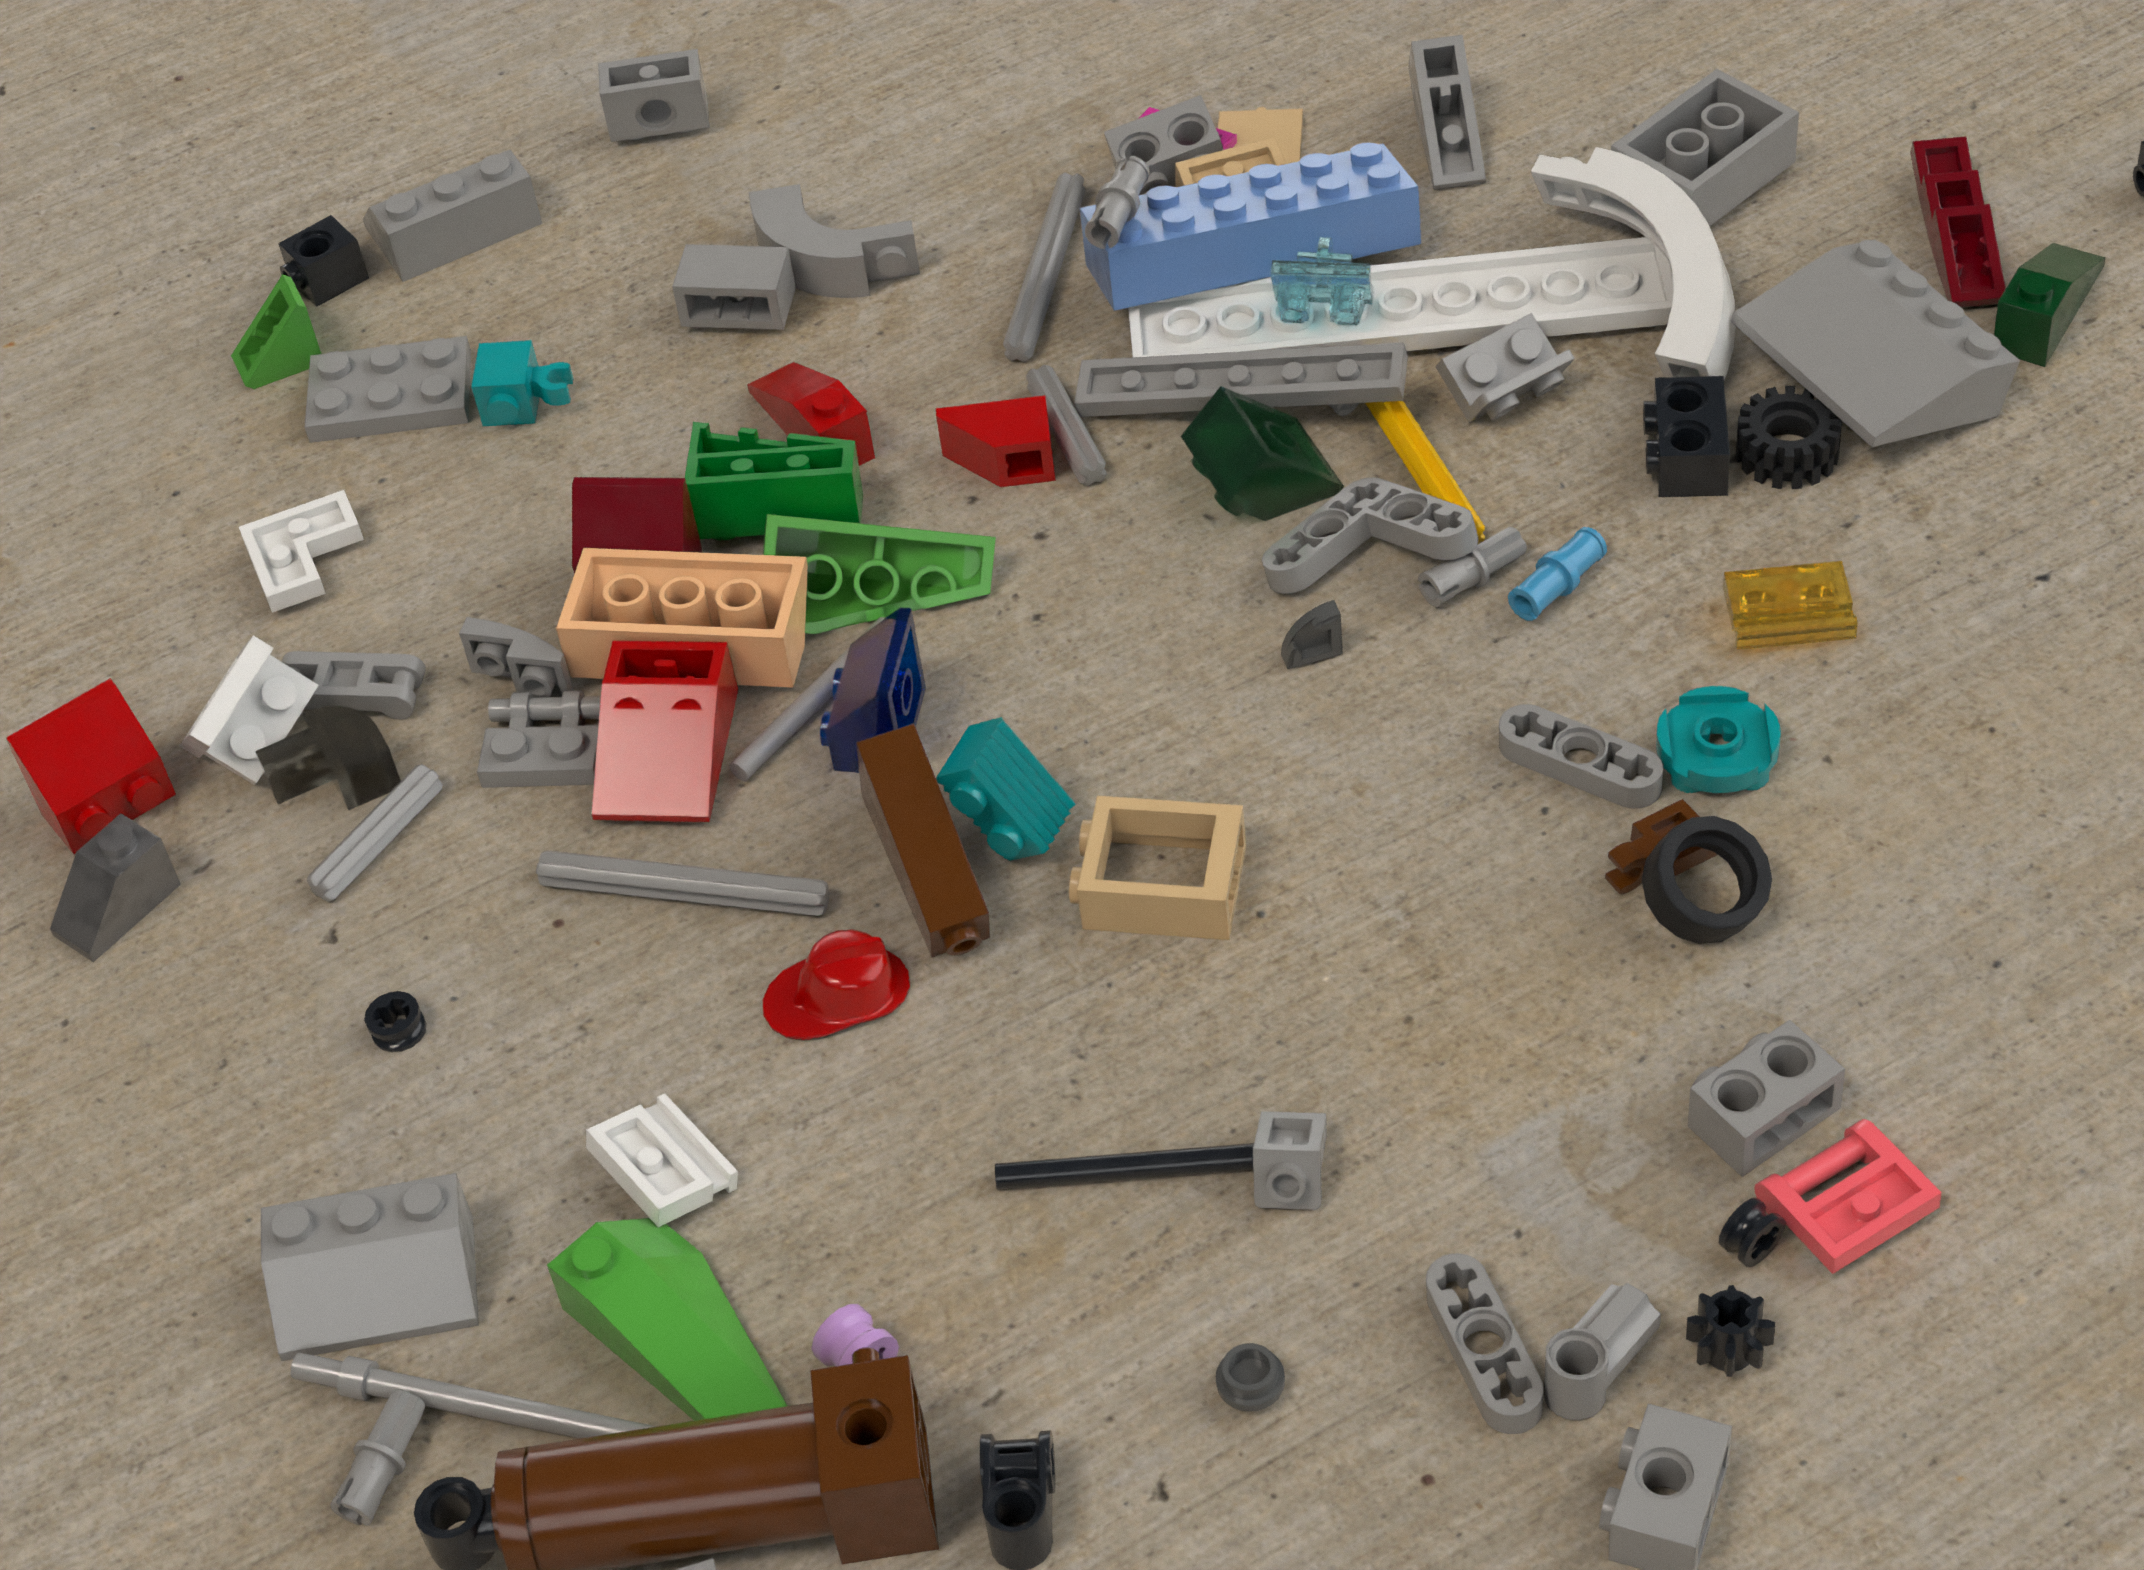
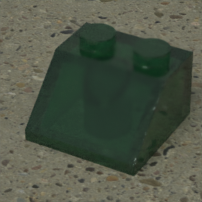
(1257, 457)

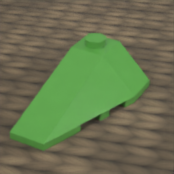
(875, 569)
(663, 1316)

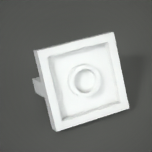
(249, 710)

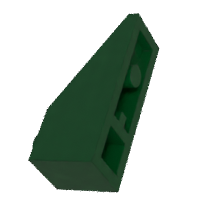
(2044, 301)

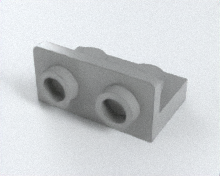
(1501, 368)

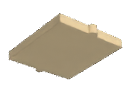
(1261, 124)

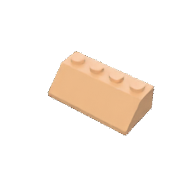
(692, 597)

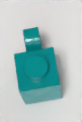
(511, 382)

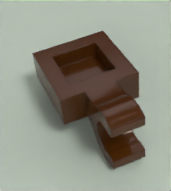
(1645, 835)

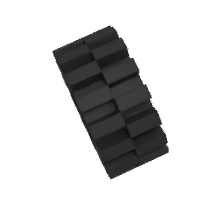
(1783, 458)

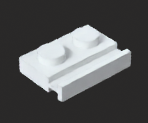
(661, 1160)

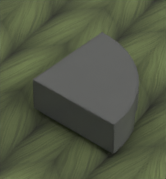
(1314, 636)

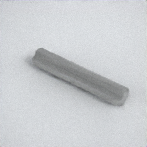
(1067, 426)
(374, 833)

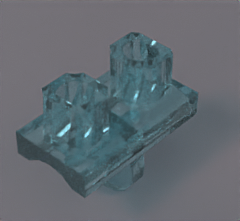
(1322, 279)

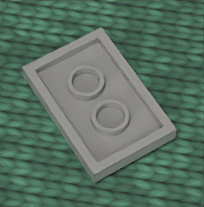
(388, 389)

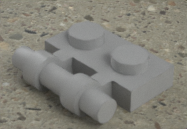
(540, 755)

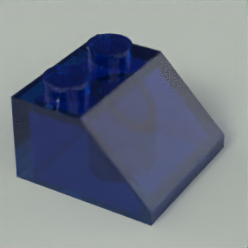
(875, 689)

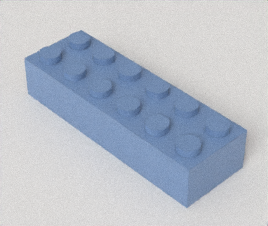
(1237, 224)

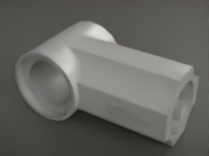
(1598, 1350)

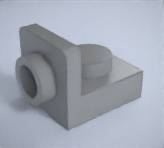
(1289, 1160)

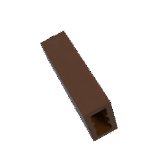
(922, 842)

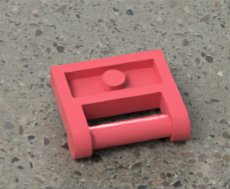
(1857, 1210)

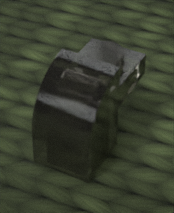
(335, 747)

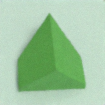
(277, 339)

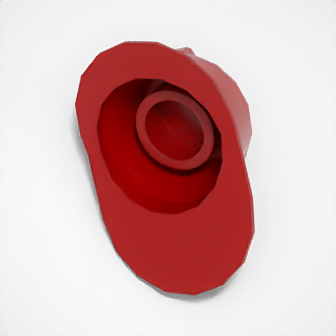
(839, 985)

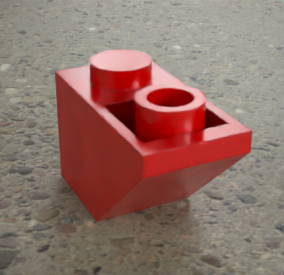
(1000, 440)

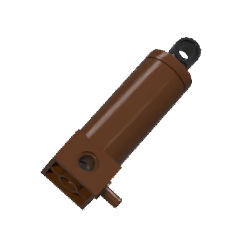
(707, 1486)

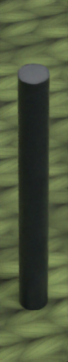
(1124, 1166)

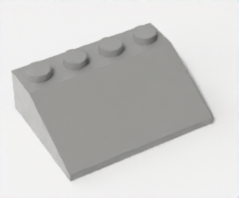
(1880, 345)

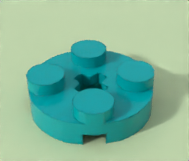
(1714, 768)

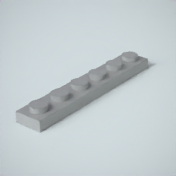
(1265, 376)

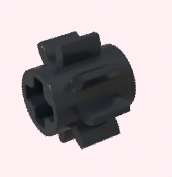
(1730, 1330)

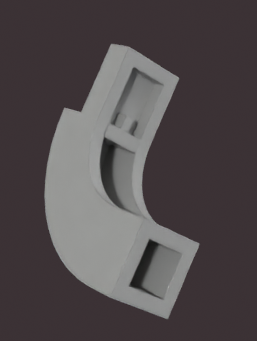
(827, 258)

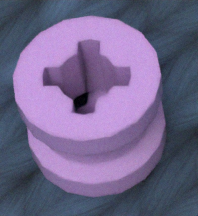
(847, 1332)

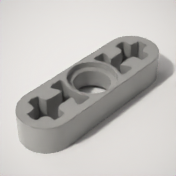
(1594, 777)
(1479, 1370)

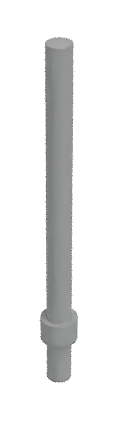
(363, 1379)

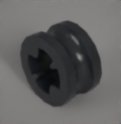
(405, 1032)
(1752, 1232)

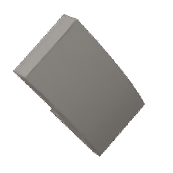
(514, 653)

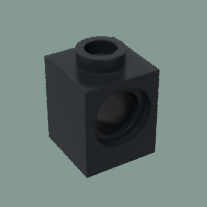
(323, 260)

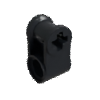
(1018, 1487)

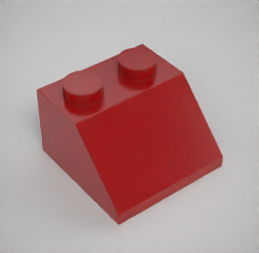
(90, 765)

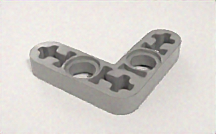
(1363, 511)

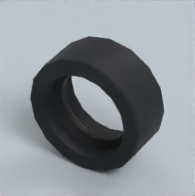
(1734, 846)

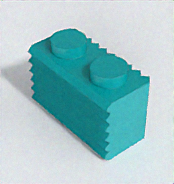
(1005, 790)

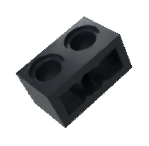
(1689, 436)

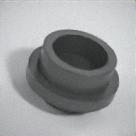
(1250, 1377)

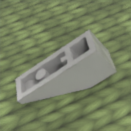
(1446, 111)

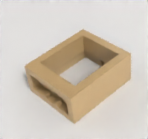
(1160, 907)

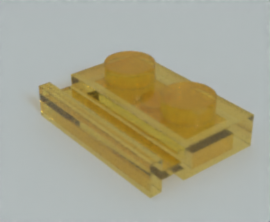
(1789, 605)

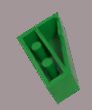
(745, 477)

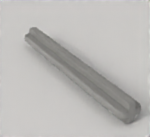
(1044, 267)
(683, 883)

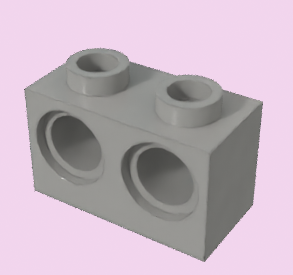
(1165, 139)
(1770, 1106)

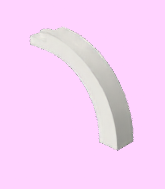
(1629, 191)

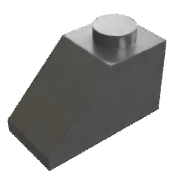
(112, 887)

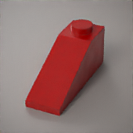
(814, 406)

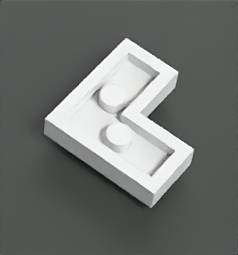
(287, 542)

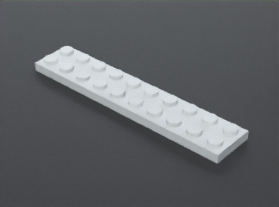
(1430, 303)

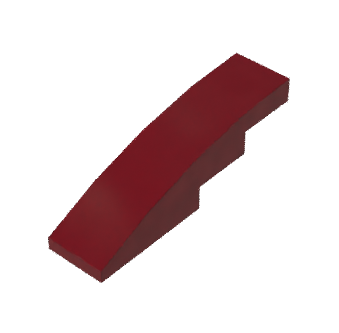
(1958, 222)

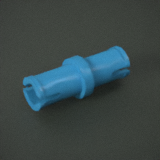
(1557, 573)

